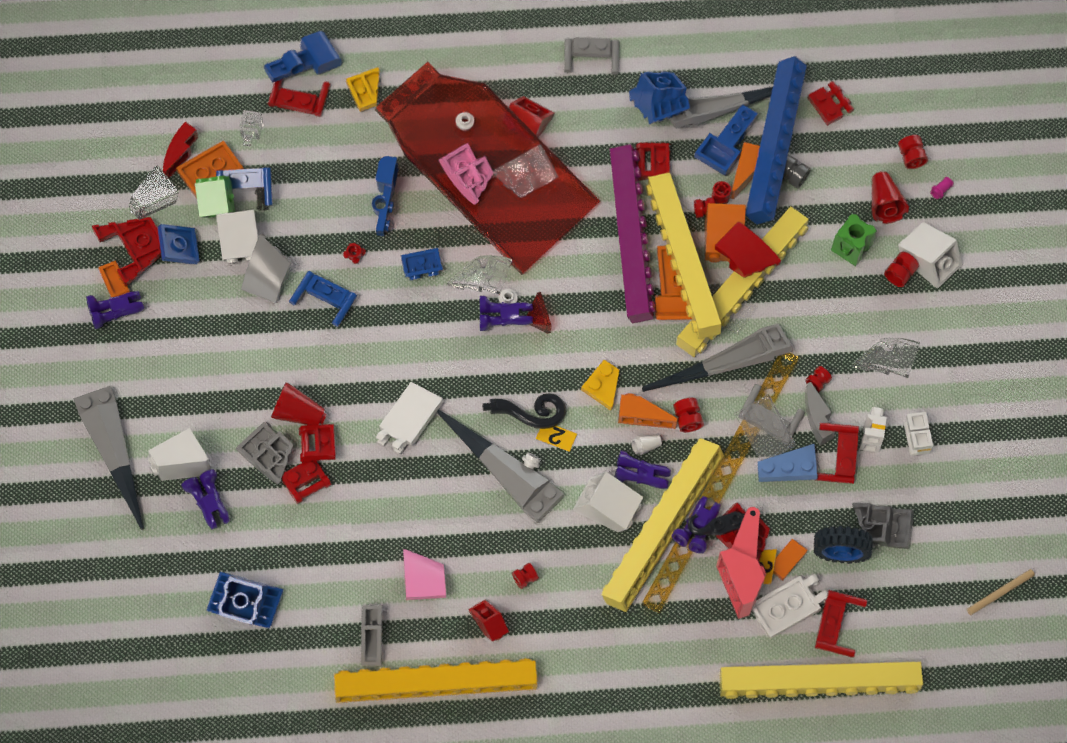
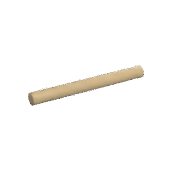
(1000, 592)

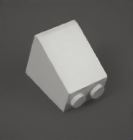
(237, 235)
(935, 253)
(178, 458)
(608, 502)

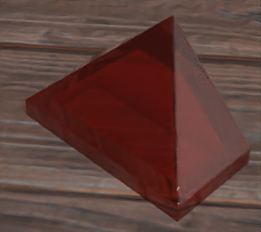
(540, 315)

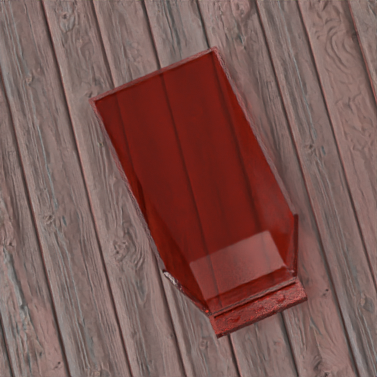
(424, 125)

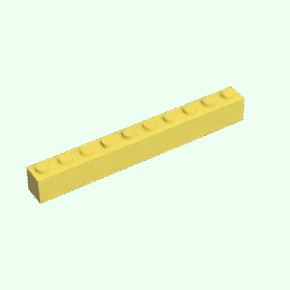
(684, 256)
(737, 289)
(665, 518)
(820, 679)

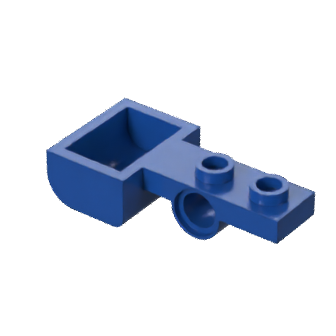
(316, 54)
(721, 151)
(386, 182)

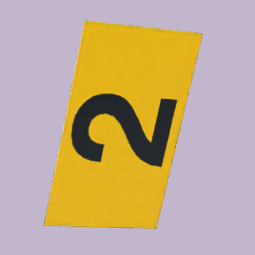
(557, 437)
(767, 560)

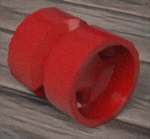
(912, 151)
(901, 269)
(688, 416)

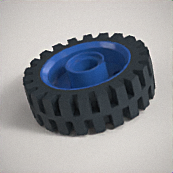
(843, 544)

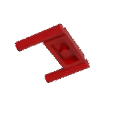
(298, 100)
(845, 455)
(831, 622)

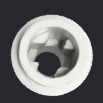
(644, 444)

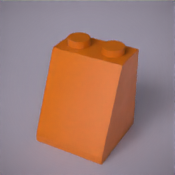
(718, 222)

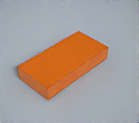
(112, 280)
(788, 559)

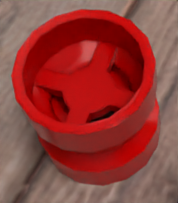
(719, 196)
(700, 206)
(819, 378)
(525, 575)

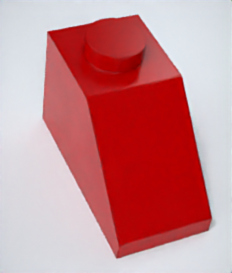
(489, 620)

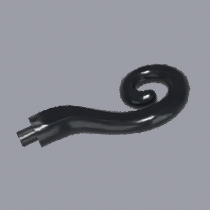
(503, 406)

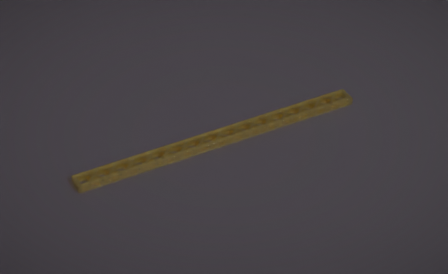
(714, 479)

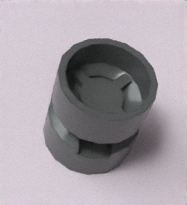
(795, 172)

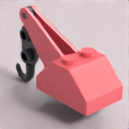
(737, 565)

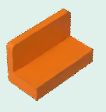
(670, 308)

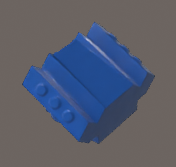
(659, 96)
(244, 600)

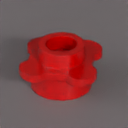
(354, 248)

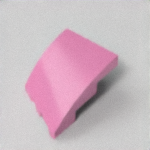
(467, 172)
(423, 577)

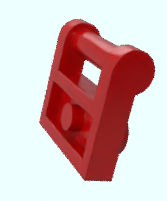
(658, 159)
(323, 442)
(302, 475)

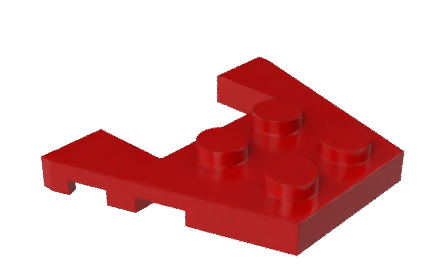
(140, 241)

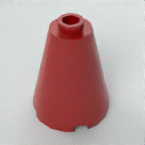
(887, 200)
(297, 407)

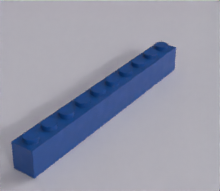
(775, 140)

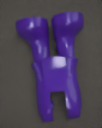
(119, 306)
(508, 313)
(645, 473)
(208, 503)
(683, 535)

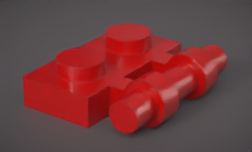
(825, 105)

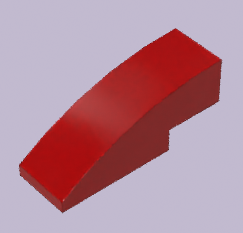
(179, 148)

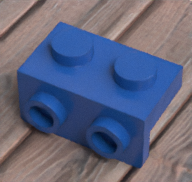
(421, 263)

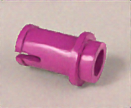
(938, 190)

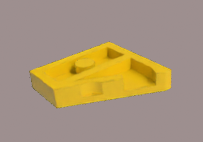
(364, 88)
(602, 384)

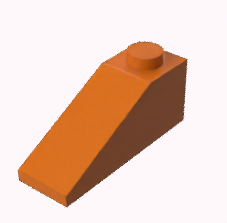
(745, 168)
(641, 412)

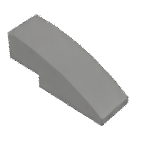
(817, 413)
(371, 635)

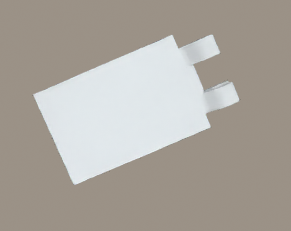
(409, 417)
(788, 605)

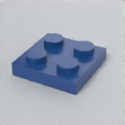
(178, 244)

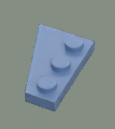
(789, 466)

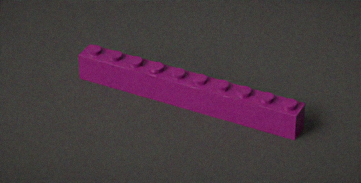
(632, 234)

